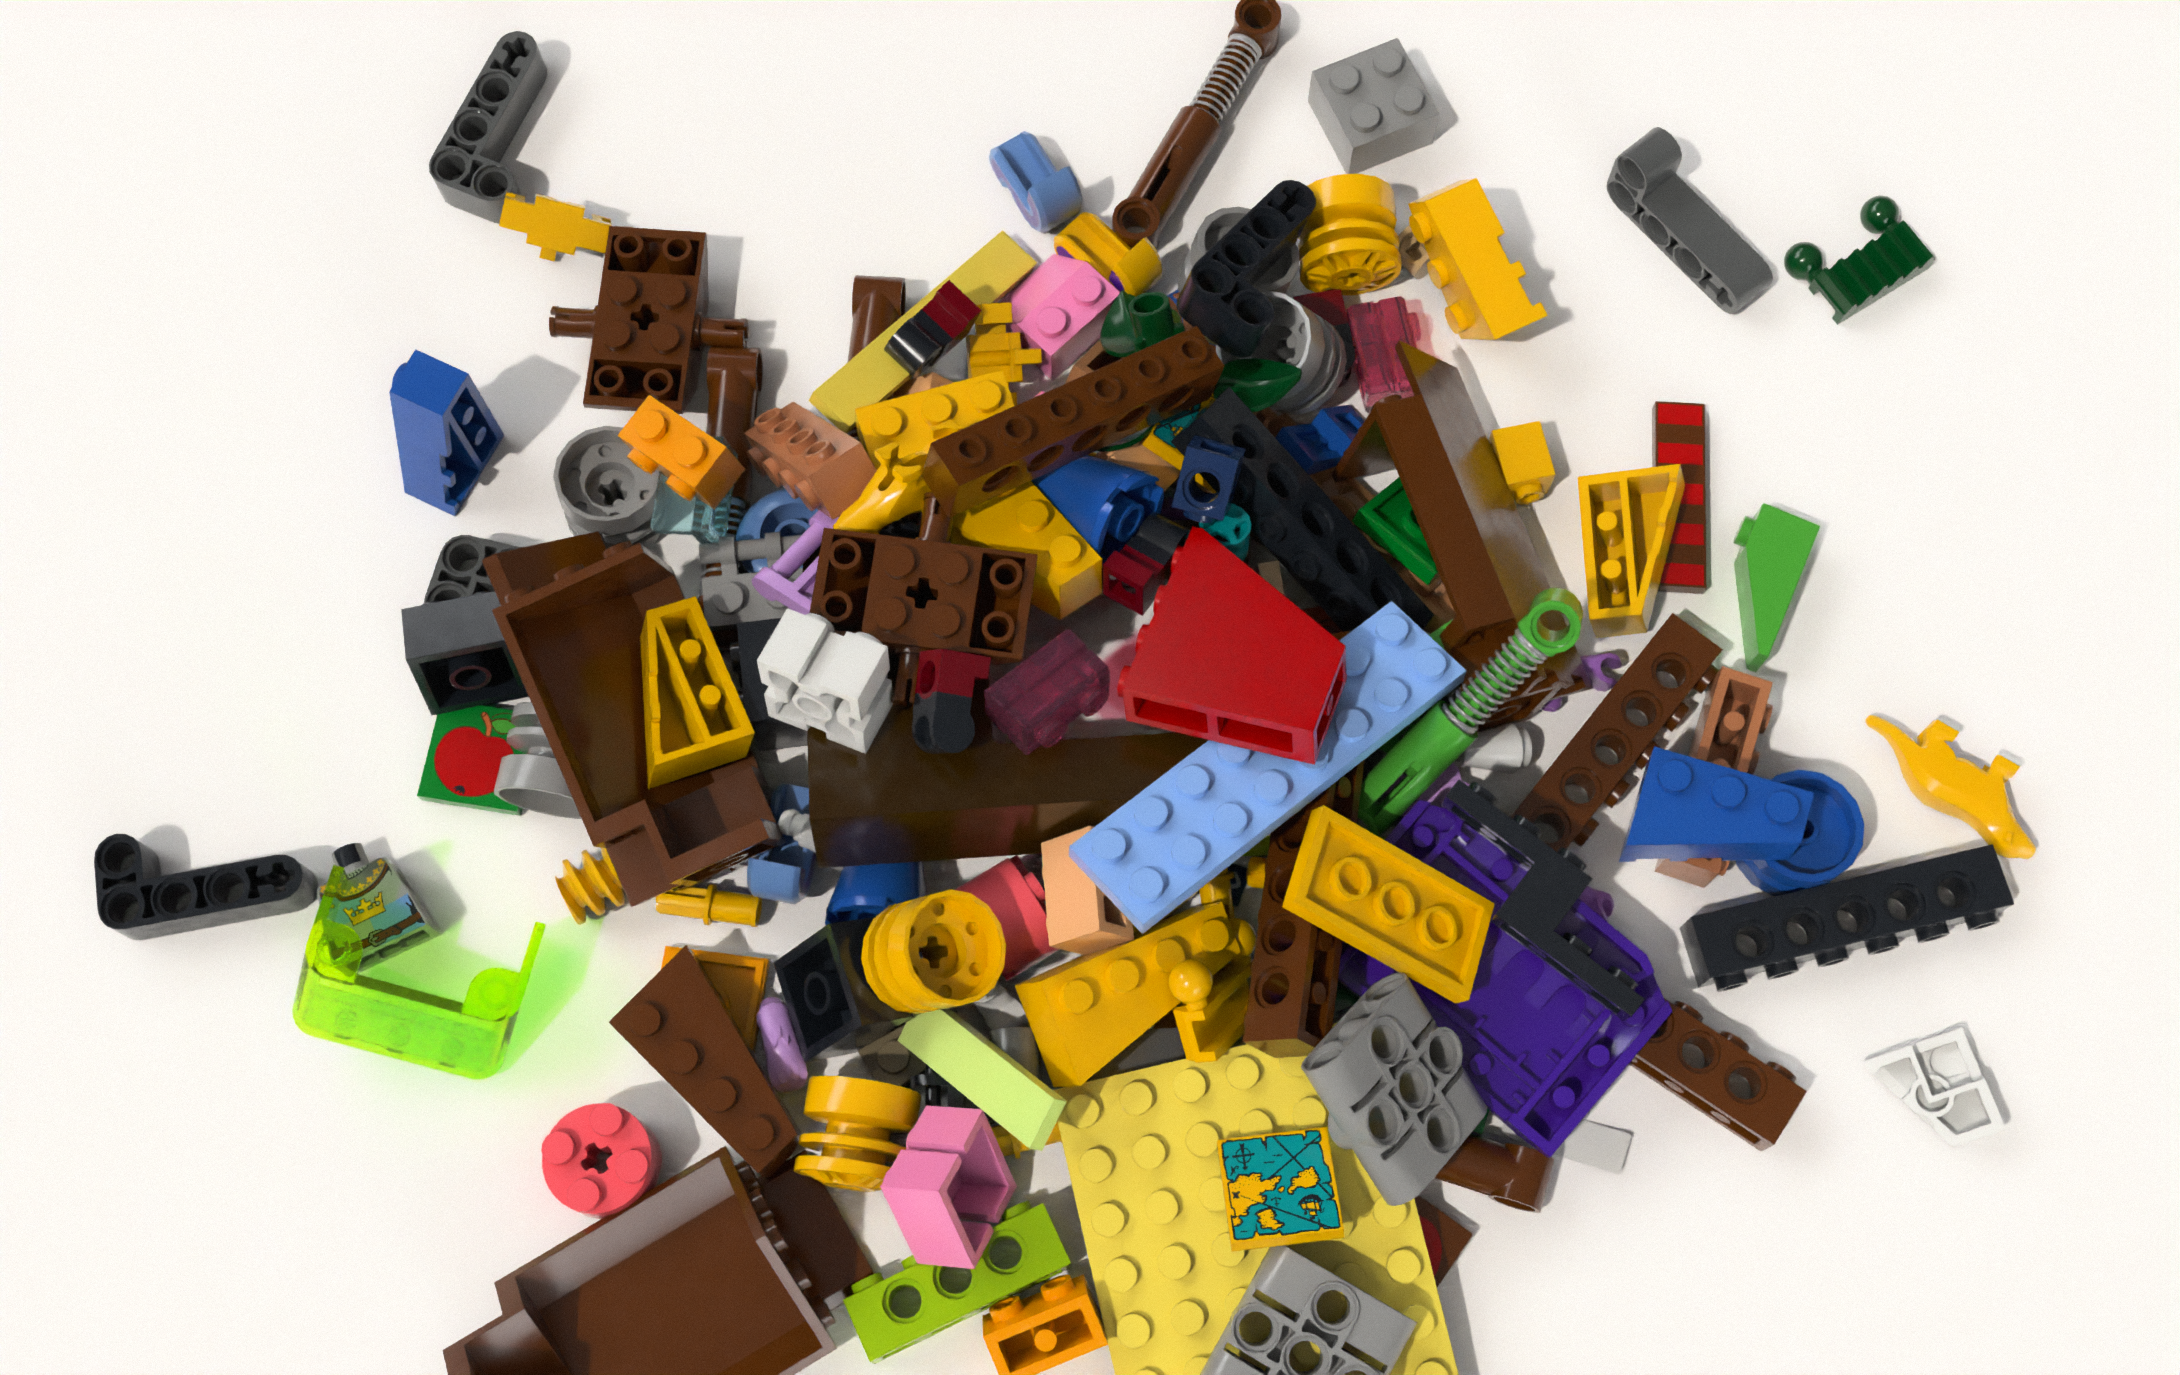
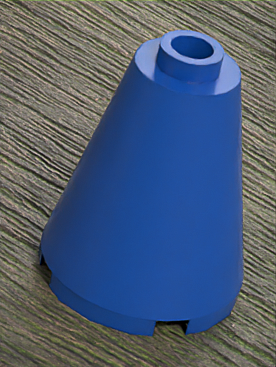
(1102, 500)
(872, 888)

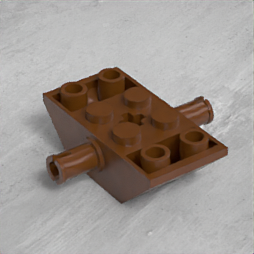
(648, 320)
(874, 583)

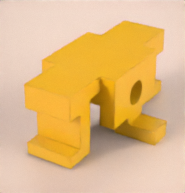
(554, 225)
(996, 350)

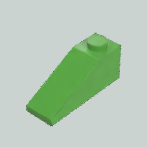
(1767, 574)

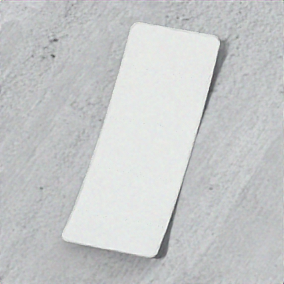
(1590, 1145)

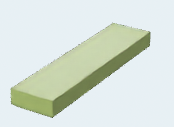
(984, 1075)

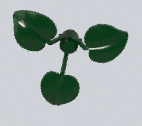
(1149, 319)

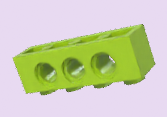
(886, 1334)

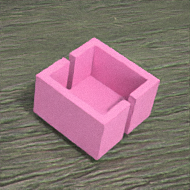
(949, 1176)

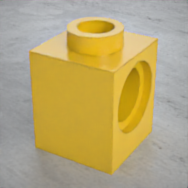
(1523, 461)

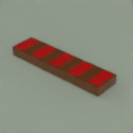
(1680, 439)

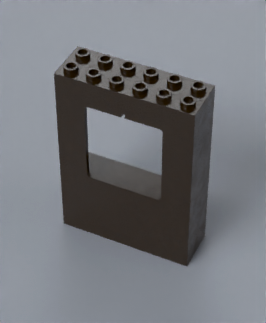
(974, 802)

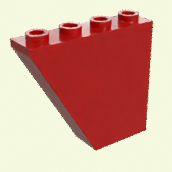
(1233, 659)

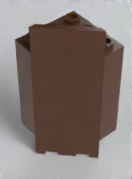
(1466, 524)
(574, 634)
(682, 1282)

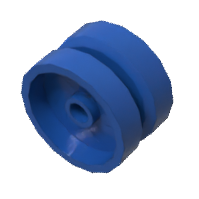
(1829, 841)

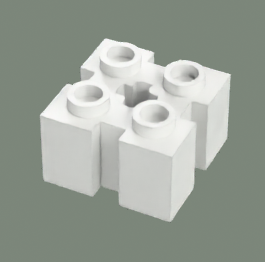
(826, 679)

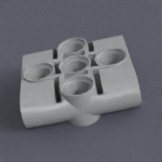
(1395, 1088)
(1298, 1285)

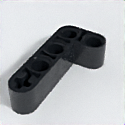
(1219, 286)
(208, 887)

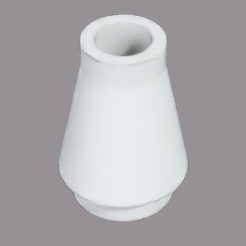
(1499, 750)

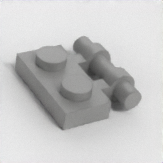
(732, 596)

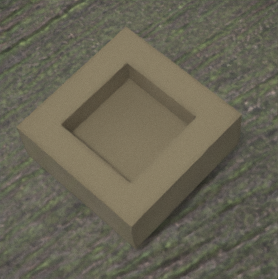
(891, 1060)

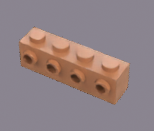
(809, 458)
(1724, 735)

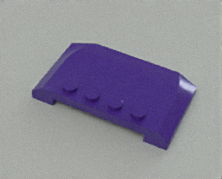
(1527, 1032)

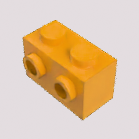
(681, 452)
(1044, 1327)

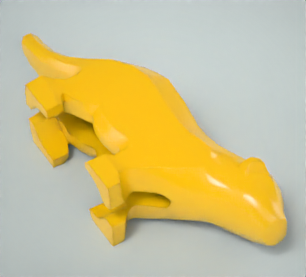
(894, 489)
(1958, 785)

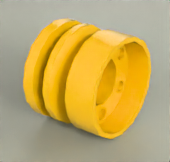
(1350, 236)
(959, 949)
(857, 1131)

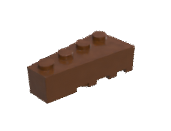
(701, 1052)

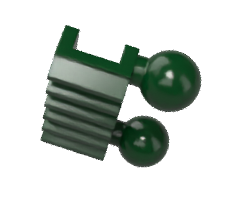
(1866, 272)

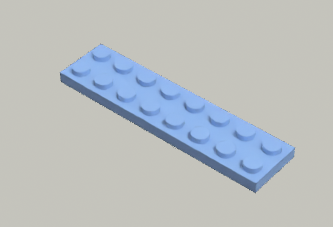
(1233, 797)

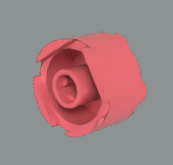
(1020, 908)
(573, 1151)

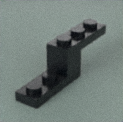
(1543, 898)

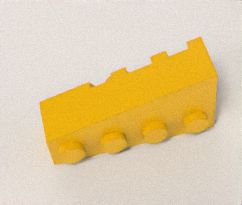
(1114, 995)

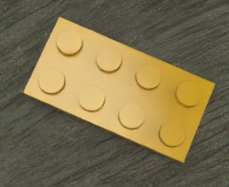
(1388, 904)

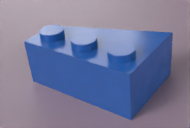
(440, 431)
(1712, 812)

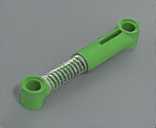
(1450, 727)

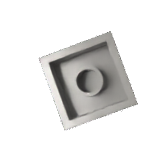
(1373, 107)

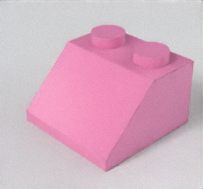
(1060, 311)

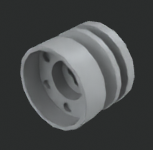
(1307, 343)
(605, 489)
(533, 778)

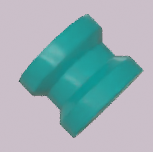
(1234, 529)

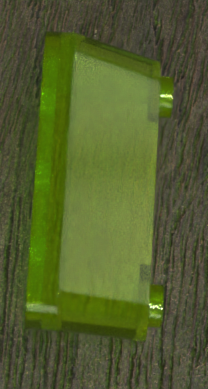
(401, 1021)

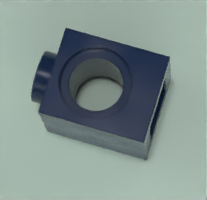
(1215, 458)

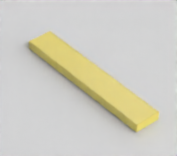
(876, 375)

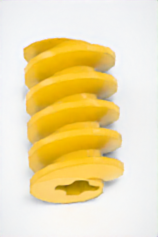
(590, 885)

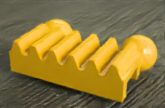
(1213, 1004)

